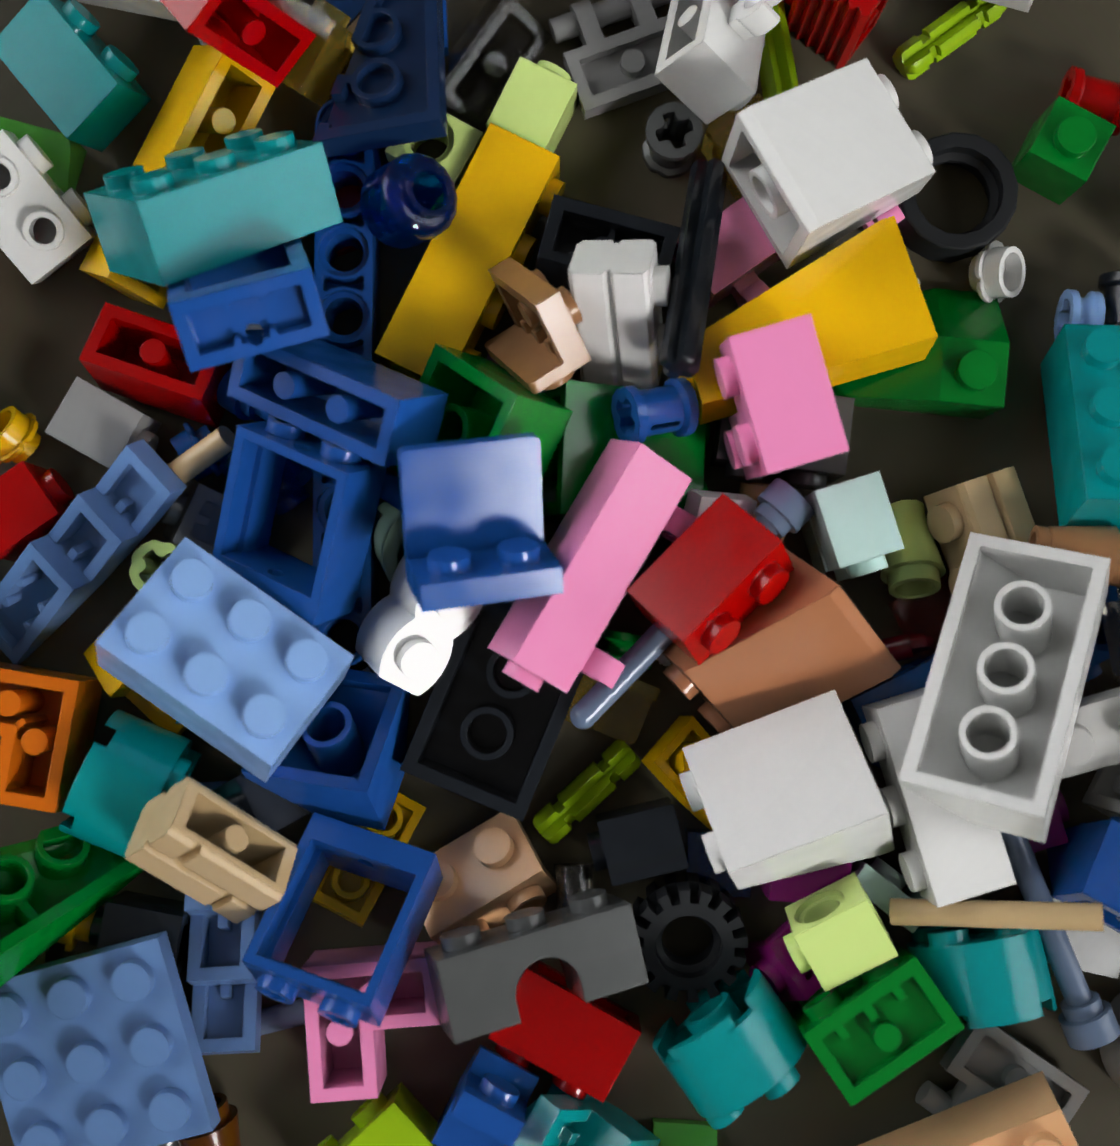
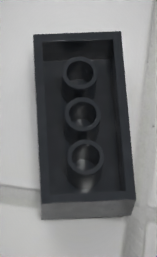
(483, 728)

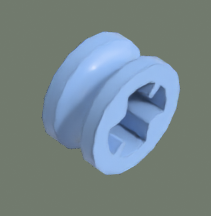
(1079, 310)

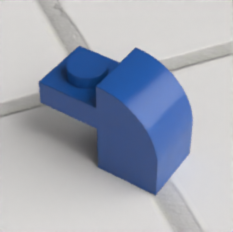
(487, 1103)

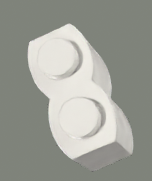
(408, 644)

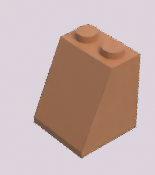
(786, 654)

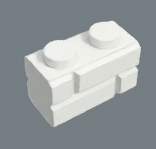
(621, 310)

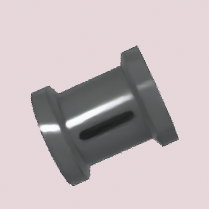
(682, 126)

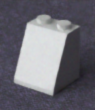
(825, 159)
(787, 795)

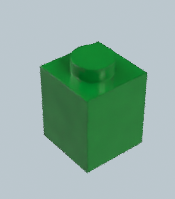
(1061, 150)

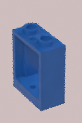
(261, 289)
(250, 510)
(365, 855)

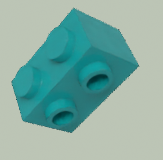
(72, 72)

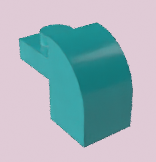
(568, 1121)

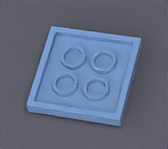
(103, 1051)

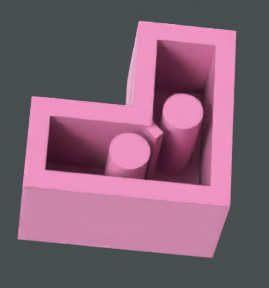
(780, 399)
(353, 1061)

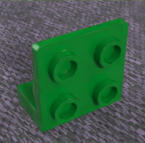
(876, 1024)

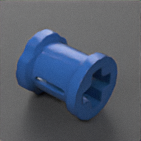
(655, 410)

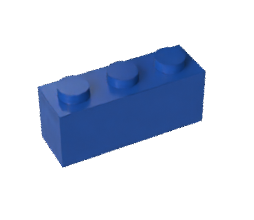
(340, 398)

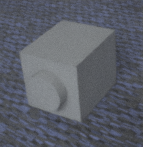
(100, 423)

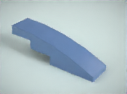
(83, 548)
(224, 991)

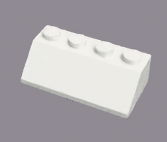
(1007, 683)

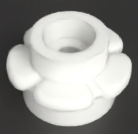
(997, 272)

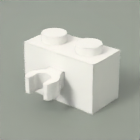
(714, 52)

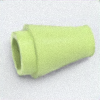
(919, 566)

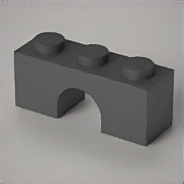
(479, 971)

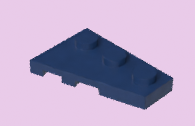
(392, 82)

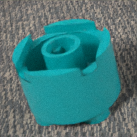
(122, 778)
(987, 972)
(732, 1048)

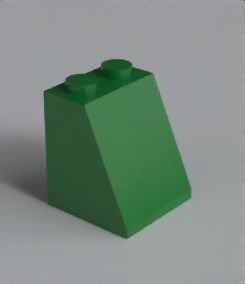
(587, 437)

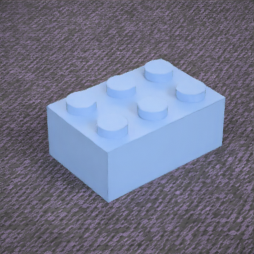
(223, 659)

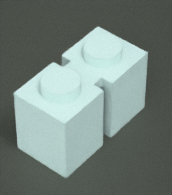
(851, 527)

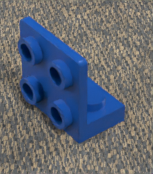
(475, 522)

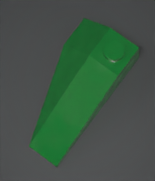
(961, 372)
(49, 890)

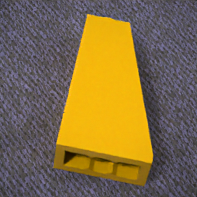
(861, 306)

